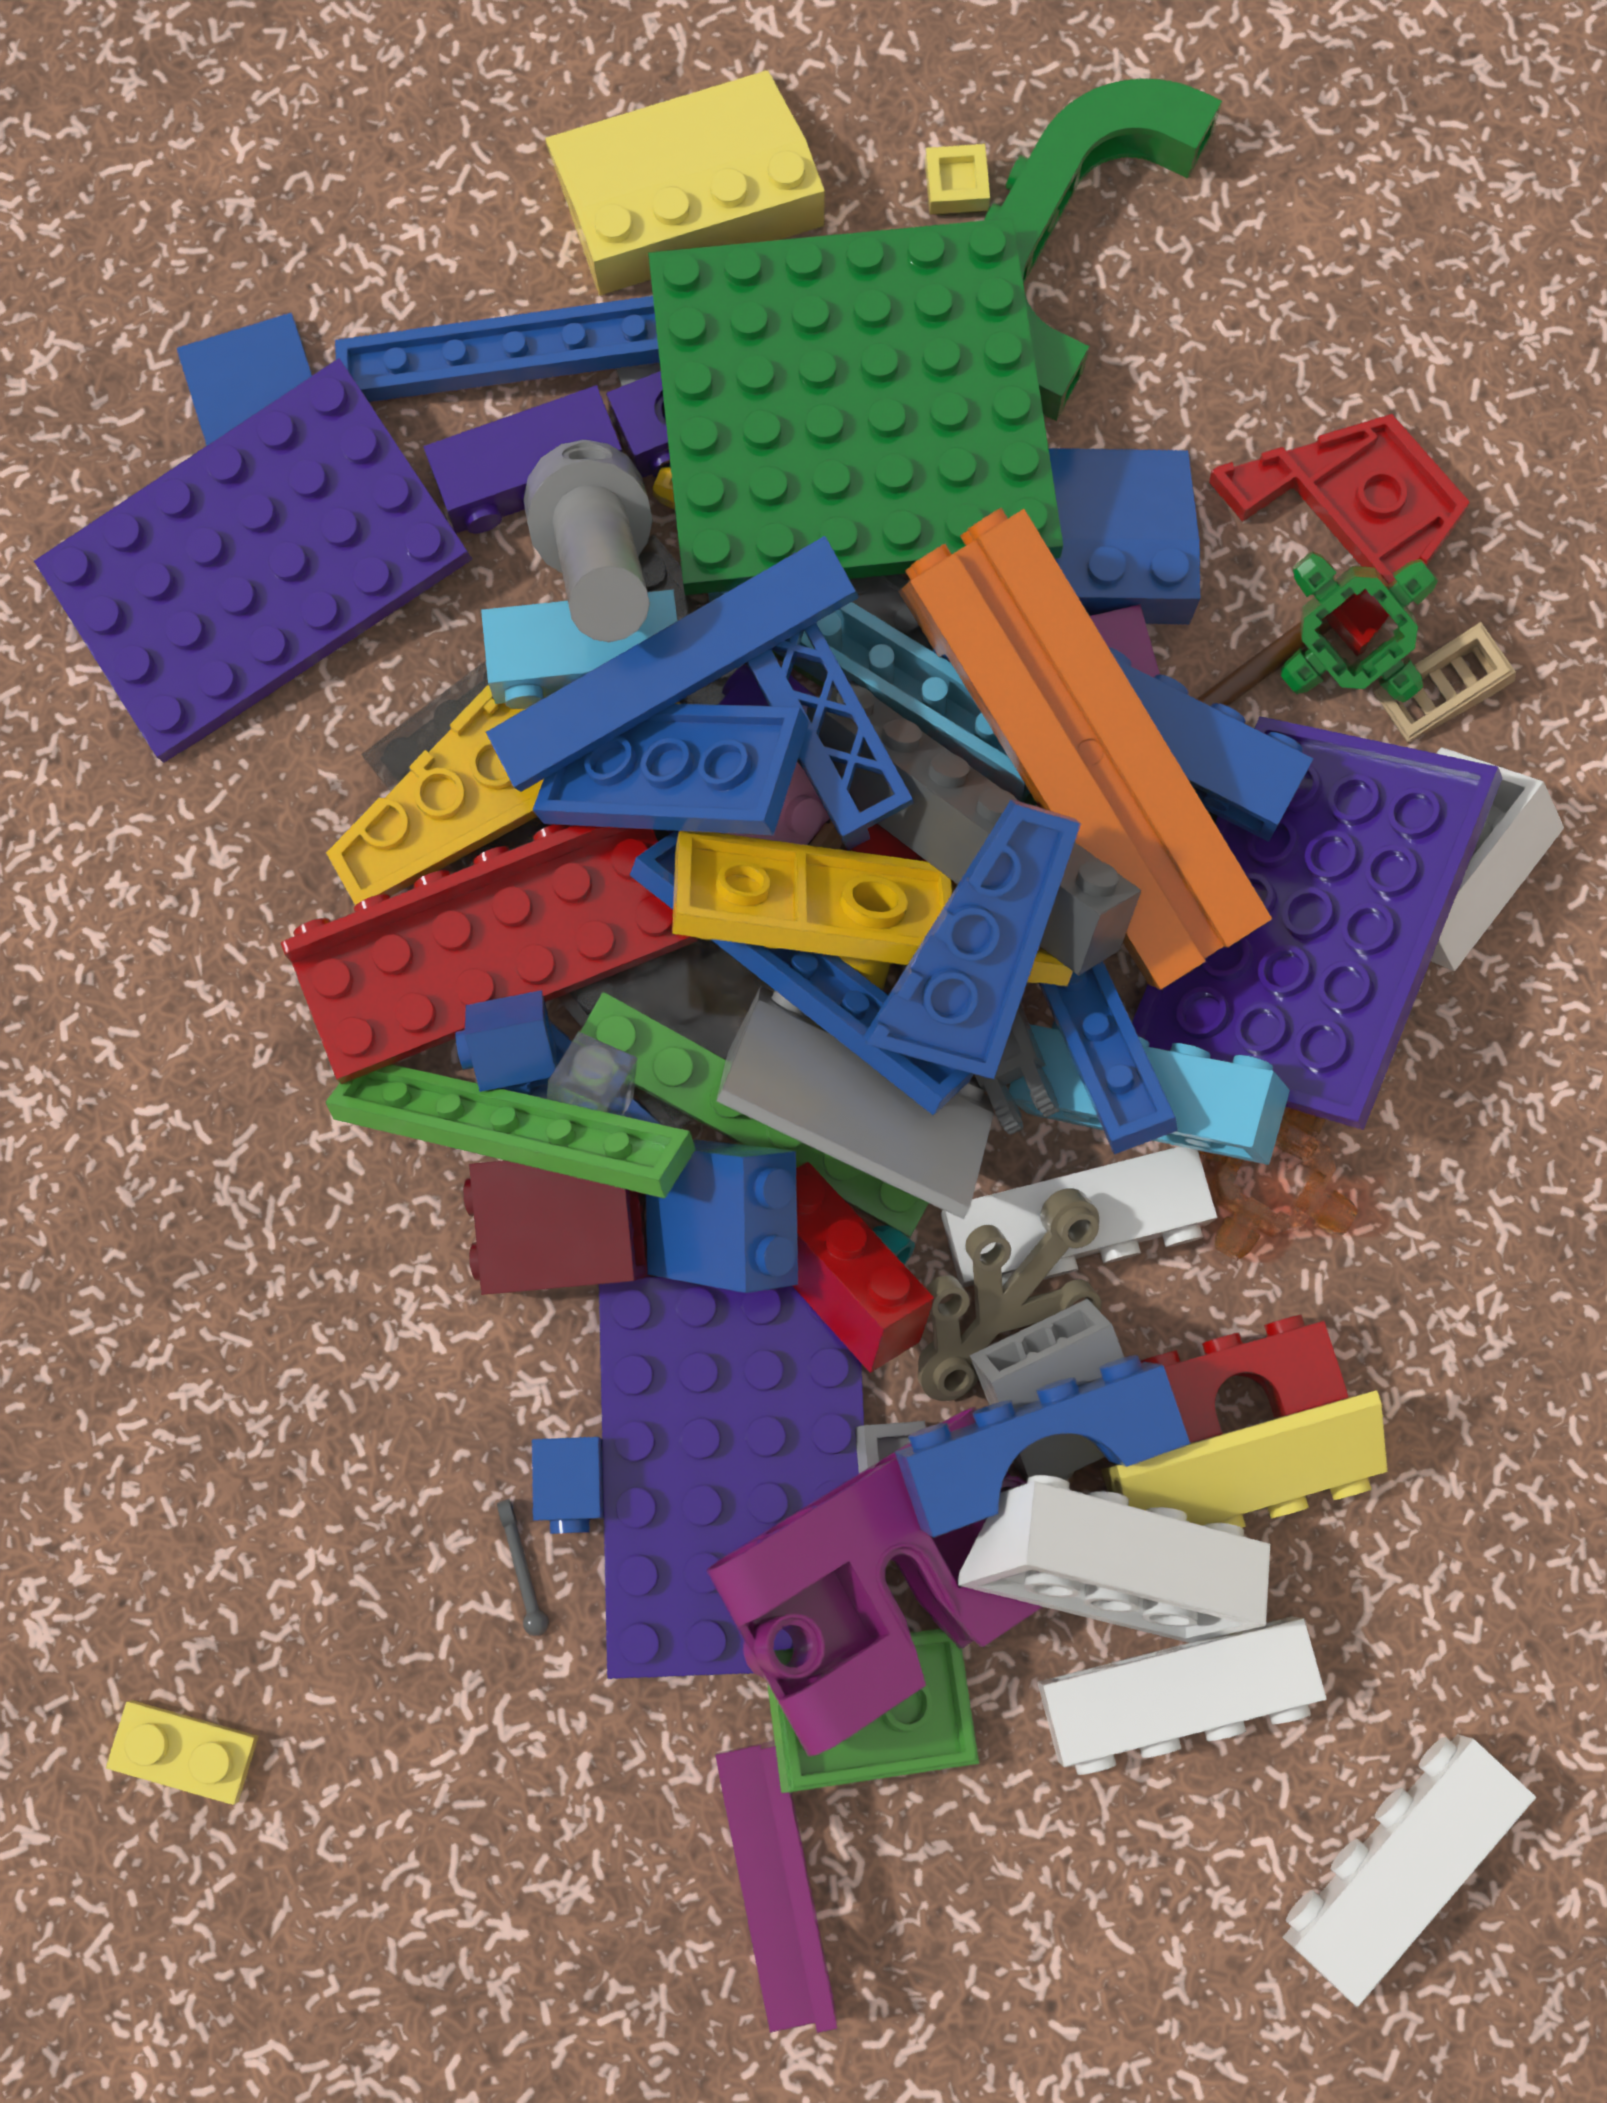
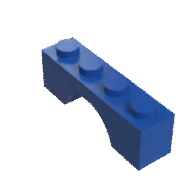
(960, 1473)

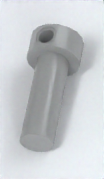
(591, 525)

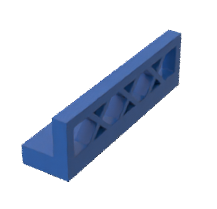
(816, 758)

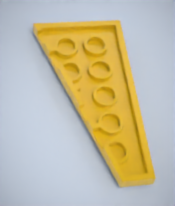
(438, 811)

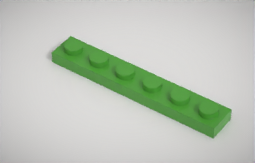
(690, 1082)
(516, 1128)

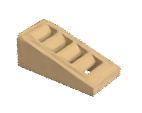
(1489, 656)

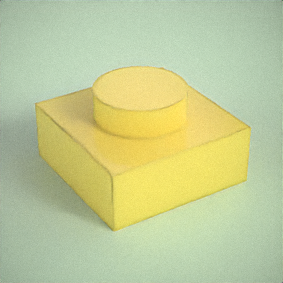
(957, 179)

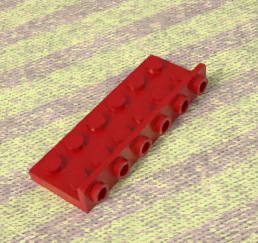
(507, 926)

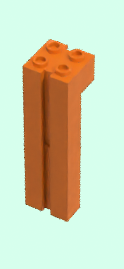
(1083, 738)

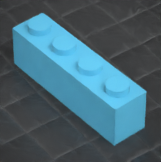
(1216, 1103)

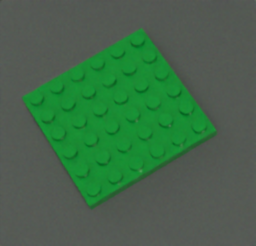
(848, 397)

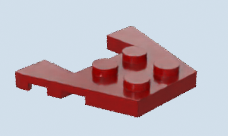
(1373, 495)

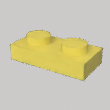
(182, 1752)

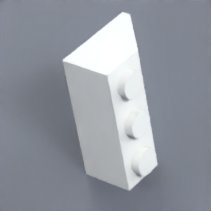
(1510, 845)

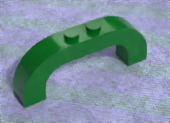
(1114, 121)

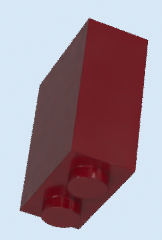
(551, 1229)

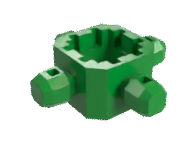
(1398, 676)

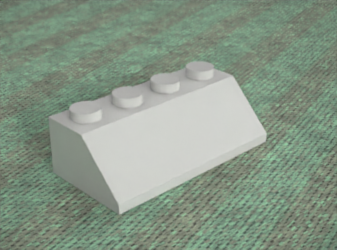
(1120, 1562)

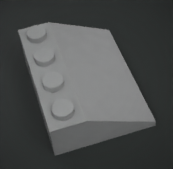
(826, 1096)

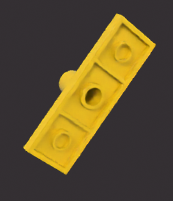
(815, 901)

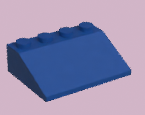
(1129, 530)

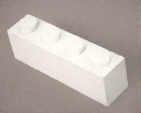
(1135, 1200)
(1182, 1692)
(1407, 1866)

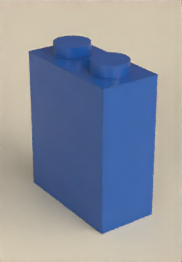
(727, 1220)

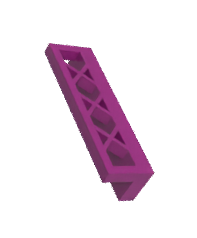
(776, 1890)

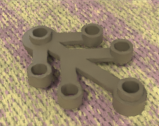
(945, 1363)

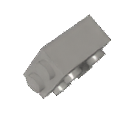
(1049, 1351)

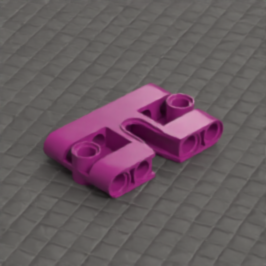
(828, 1590)

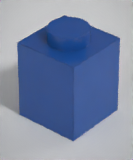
(507, 1041)
(567, 1482)

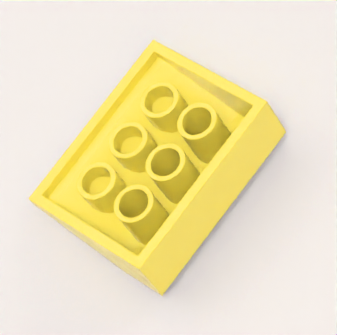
(686, 177)

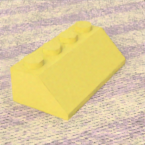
(1263, 1465)

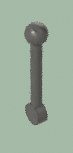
(535, 1620)

